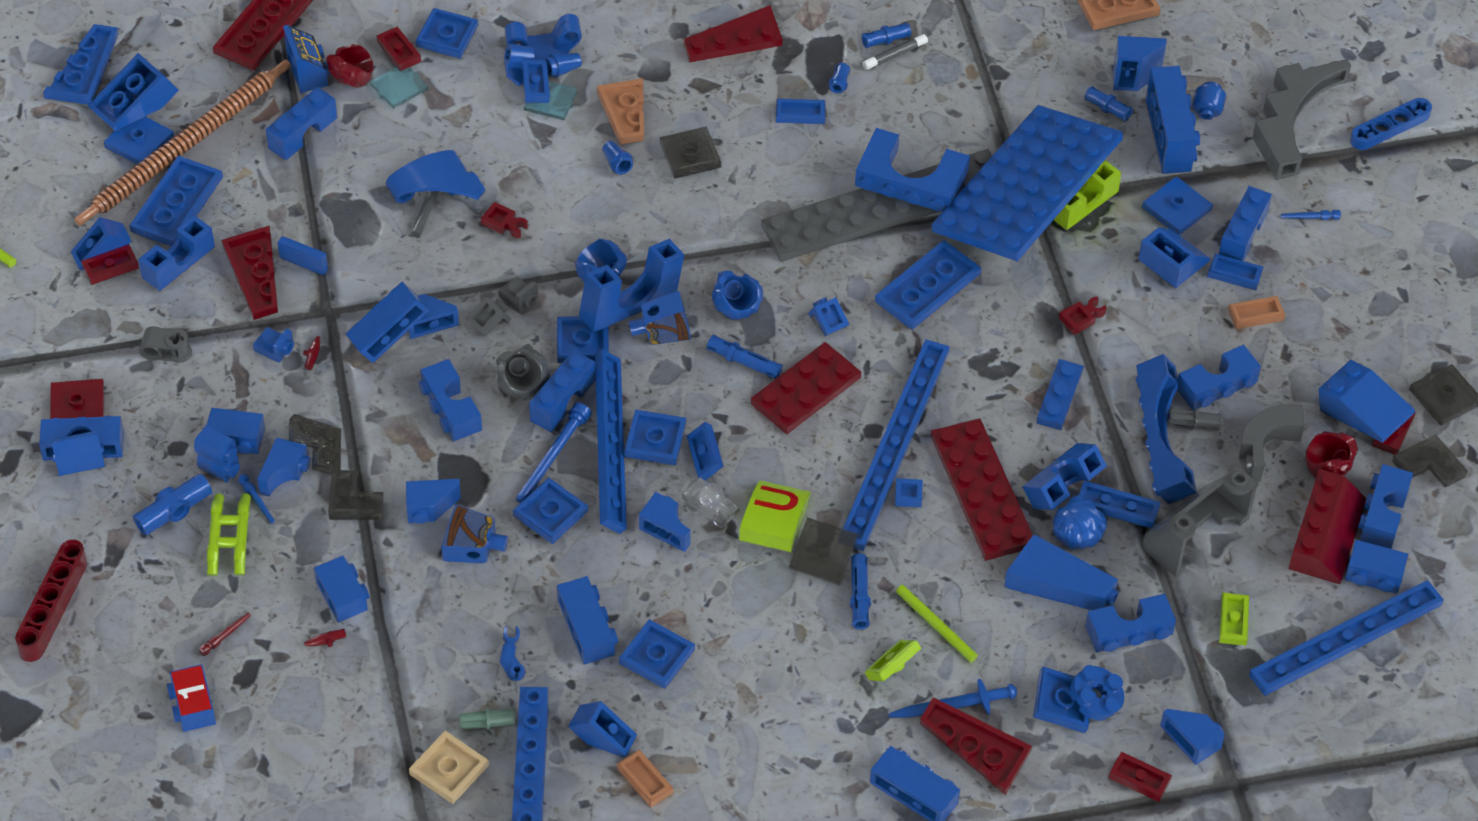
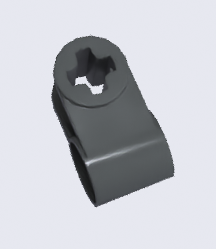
(163, 343)

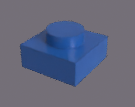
(908, 492)

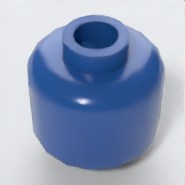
(1209, 100)

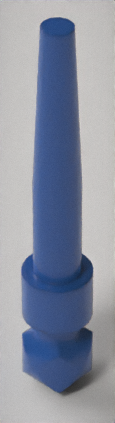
(1324, 215)
(251, 490)

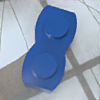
(216, 454)

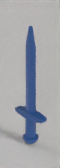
(981, 697)

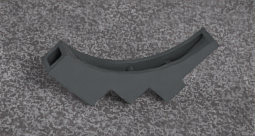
(1294, 90)

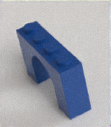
(932, 191)
(605, 304)

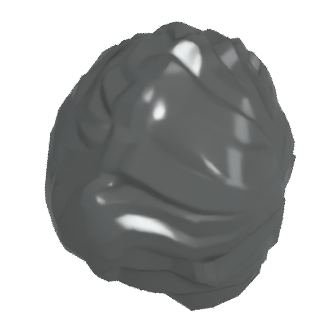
(522, 372)

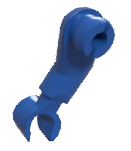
(508, 661)

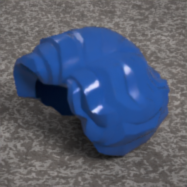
(599, 254)
(736, 295)
(1079, 524)

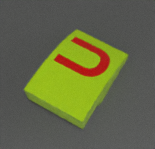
(774, 515)

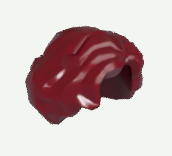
(351, 65)
(1331, 453)

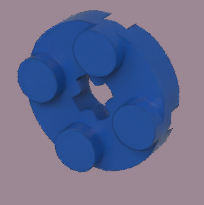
(1104, 681)

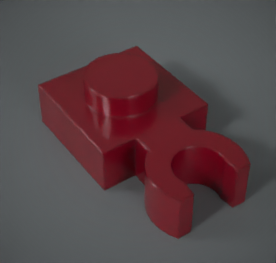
(502, 218)
(1081, 317)

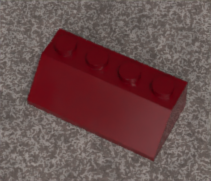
(1328, 528)

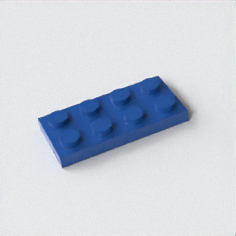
(175, 200)
(928, 284)

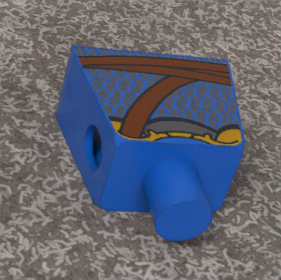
(663, 320)
(471, 537)

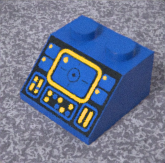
(305, 59)

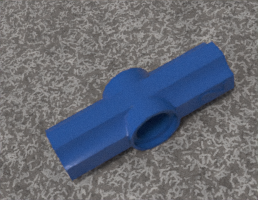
(172, 504)

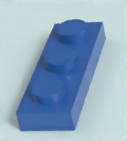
(1060, 394)
(1121, 504)

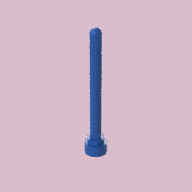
(578, 415)

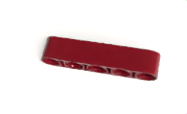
(51, 611)

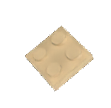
(448, 767)

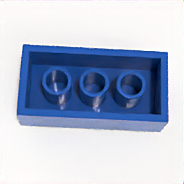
(1171, 119)

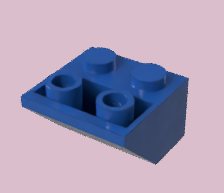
(1134, 60)
(1171, 256)

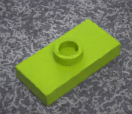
(1234, 619)
(892, 660)

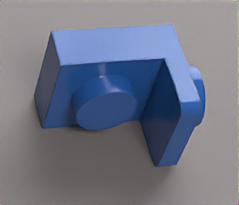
(829, 315)
(274, 344)

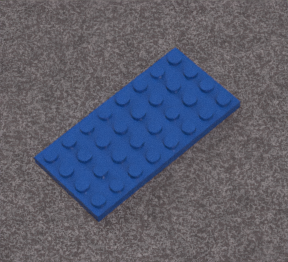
(1027, 182)

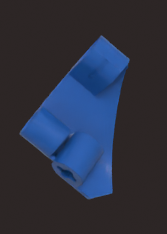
(538, 47)
(434, 172)

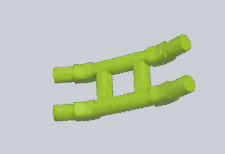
(237, 542)

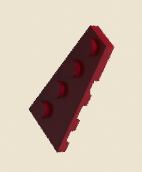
(741, 35)
(253, 267)
(980, 745)

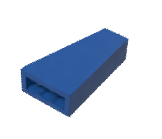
(1060, 576)

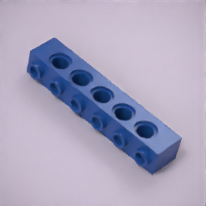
(531, 754)

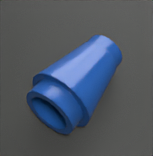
(562, 63)
(618, 159)

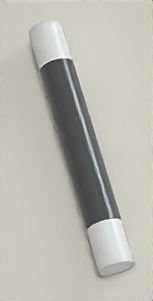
(895, 51)

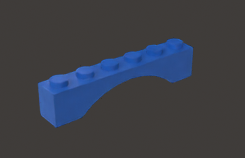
(1157, 386)

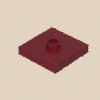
(77, 399)

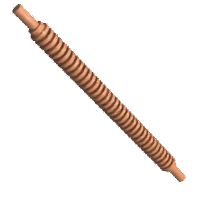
(182, 142)

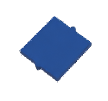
(78, 453)

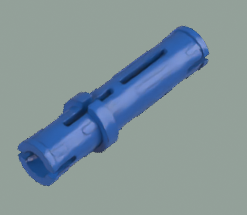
(752, 360)
(860, 601)

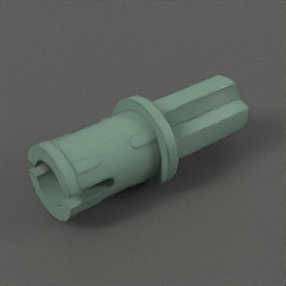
(487, 719)

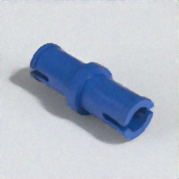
(886, 35)
(1108, 103)

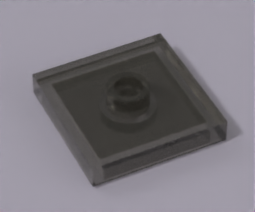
(690, 152)
(1445, 394)
(823, 551)

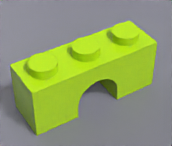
(1096, 190)

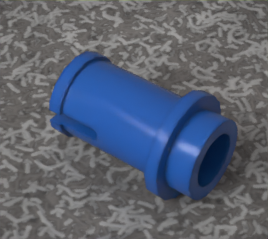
(838, 82)

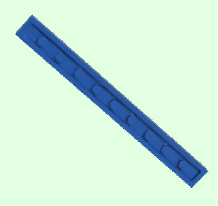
(896, 441)

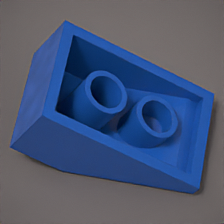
(133, 94)
(1363, 401)

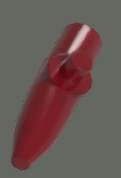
(312, 353)
(326, 638)

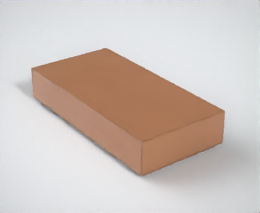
(1256, 312)
(645, 778)

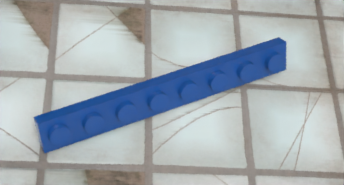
(610, 441)
(1345, 637)

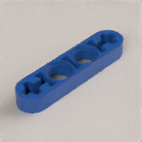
(1388, 120)

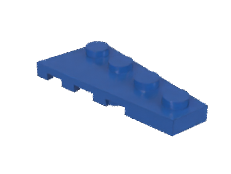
(85, 68)

